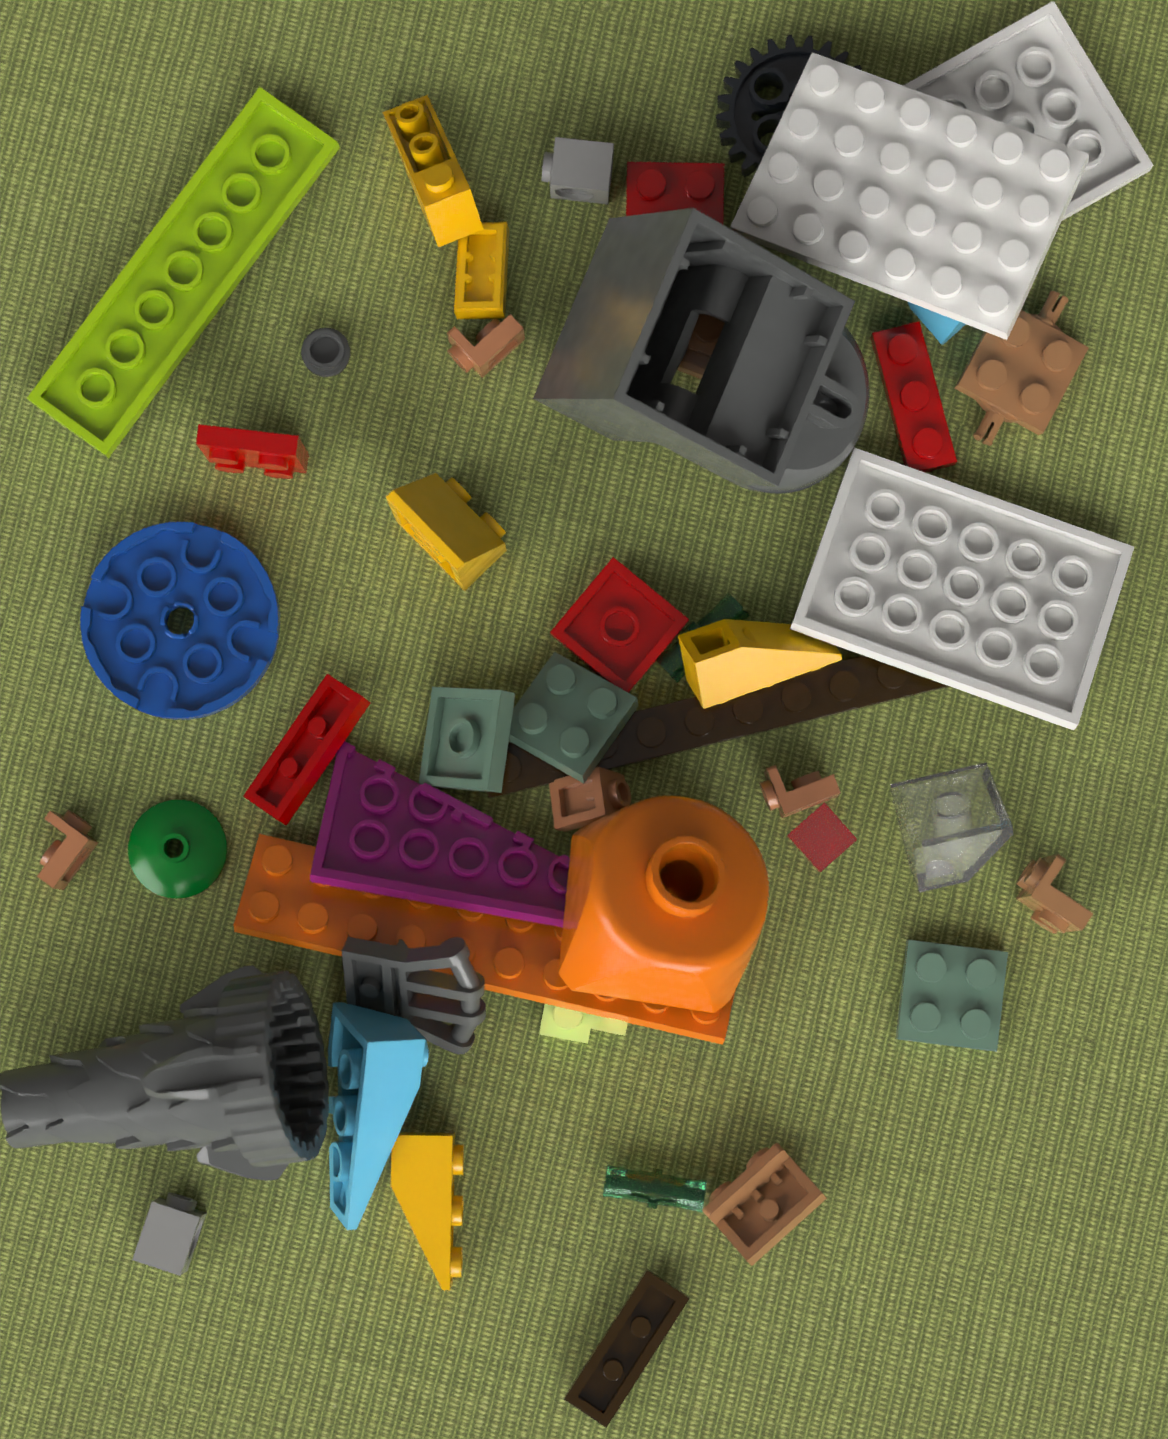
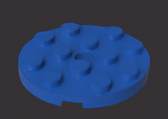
(129, 614)

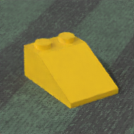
(447, 528)

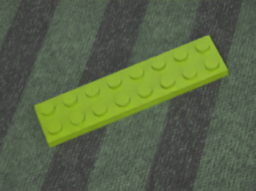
(183, 272)

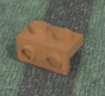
(1050, 906)
(763, 1203)

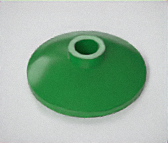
(202, 853)

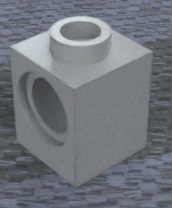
(579, 170)
(170, 1234)

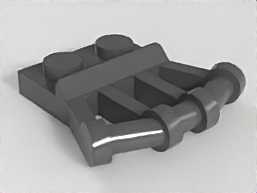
(390, 976)

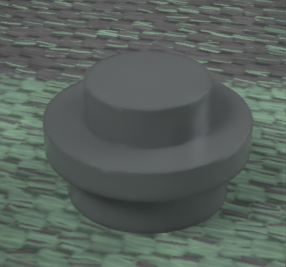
(325, 352)

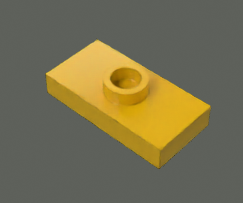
(482, 273)

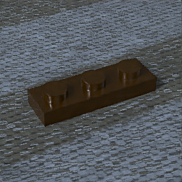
(626, 1348)

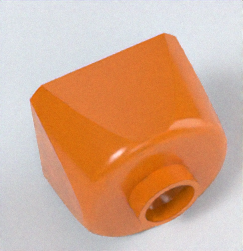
(663, 904)

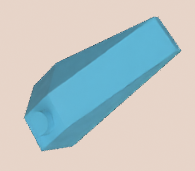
(377, 1082)

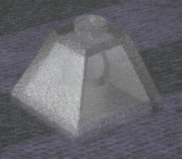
(950, 824)

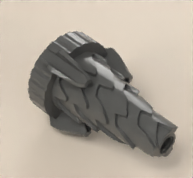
(228, 1078)

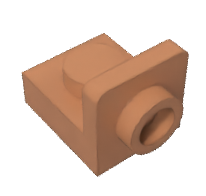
(493, 345)
(807, 791)
(580, 803)
(65, 858)

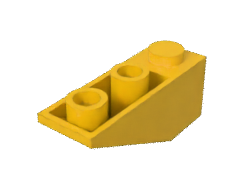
(433, 171)
(745, 656)
(424, 1186)

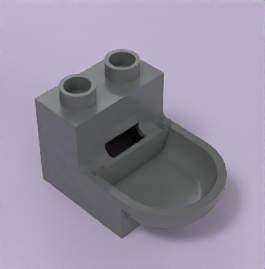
(782, 381)

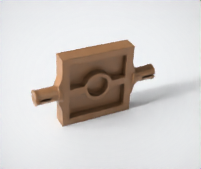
(1024, 375)

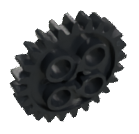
(777, 69)

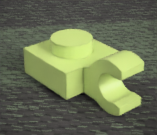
(576, 1025)

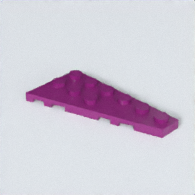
(430, 848)

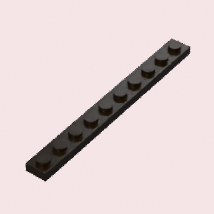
(688, 726)

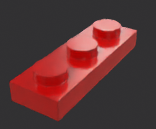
(913, 398)
(306, 749)

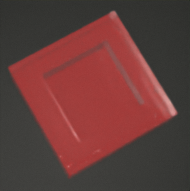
(821, 837)

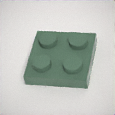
(570, 717)
(467, 739)
(951, 995)

